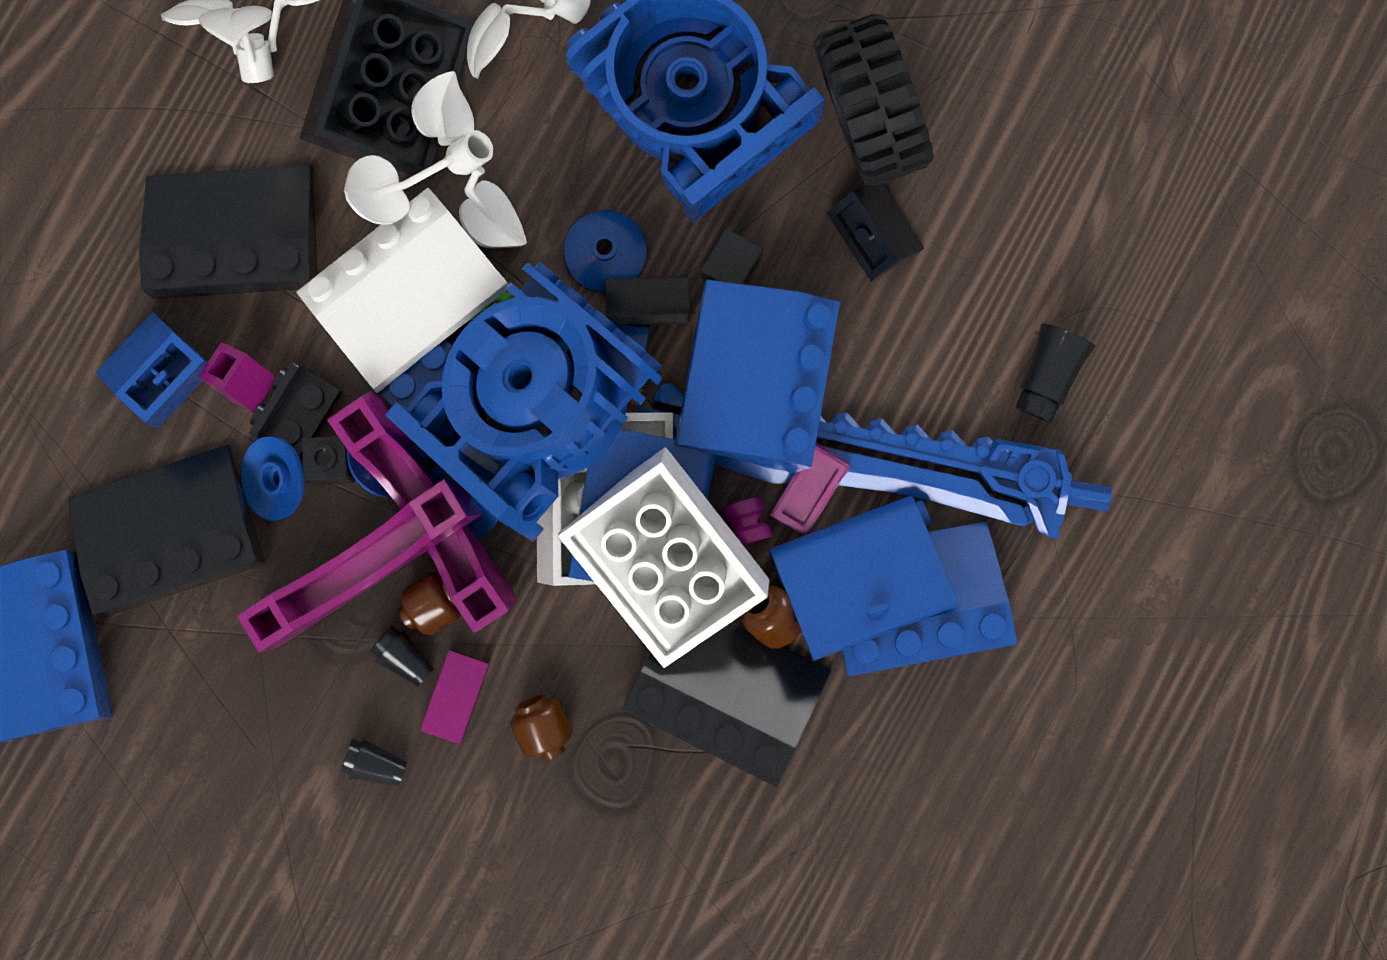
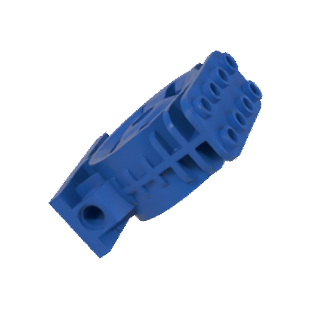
(607, 66)
(487, 376)

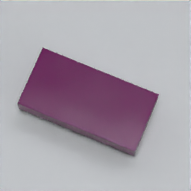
(810, 491)
(455, 697)

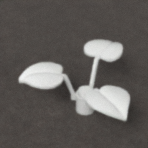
(494, 23)
(233, 27)
(444, 113)

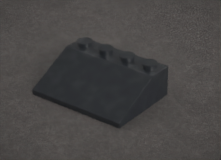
(372, 73)
(228, 232)
(163, 532)
(732, 700)

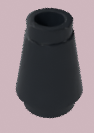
(401, 656)
(373, 764)

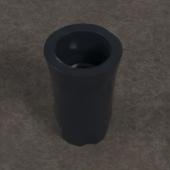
(1052, 371)

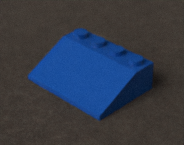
(758, 375)
(976, 625)
(48, 649)

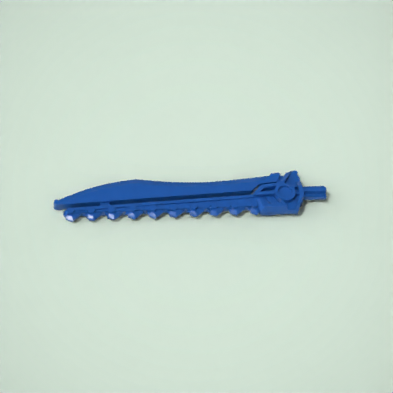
(1006, 467)

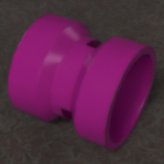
(746, 521)

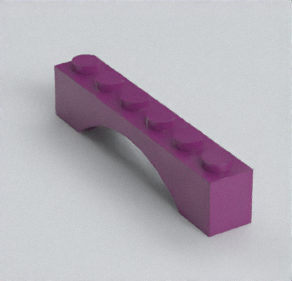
(390, 457)
(388, 548)

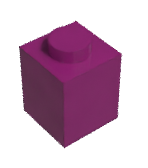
(237, 377)

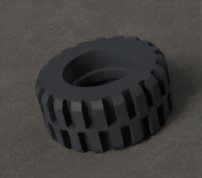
(874, 99)

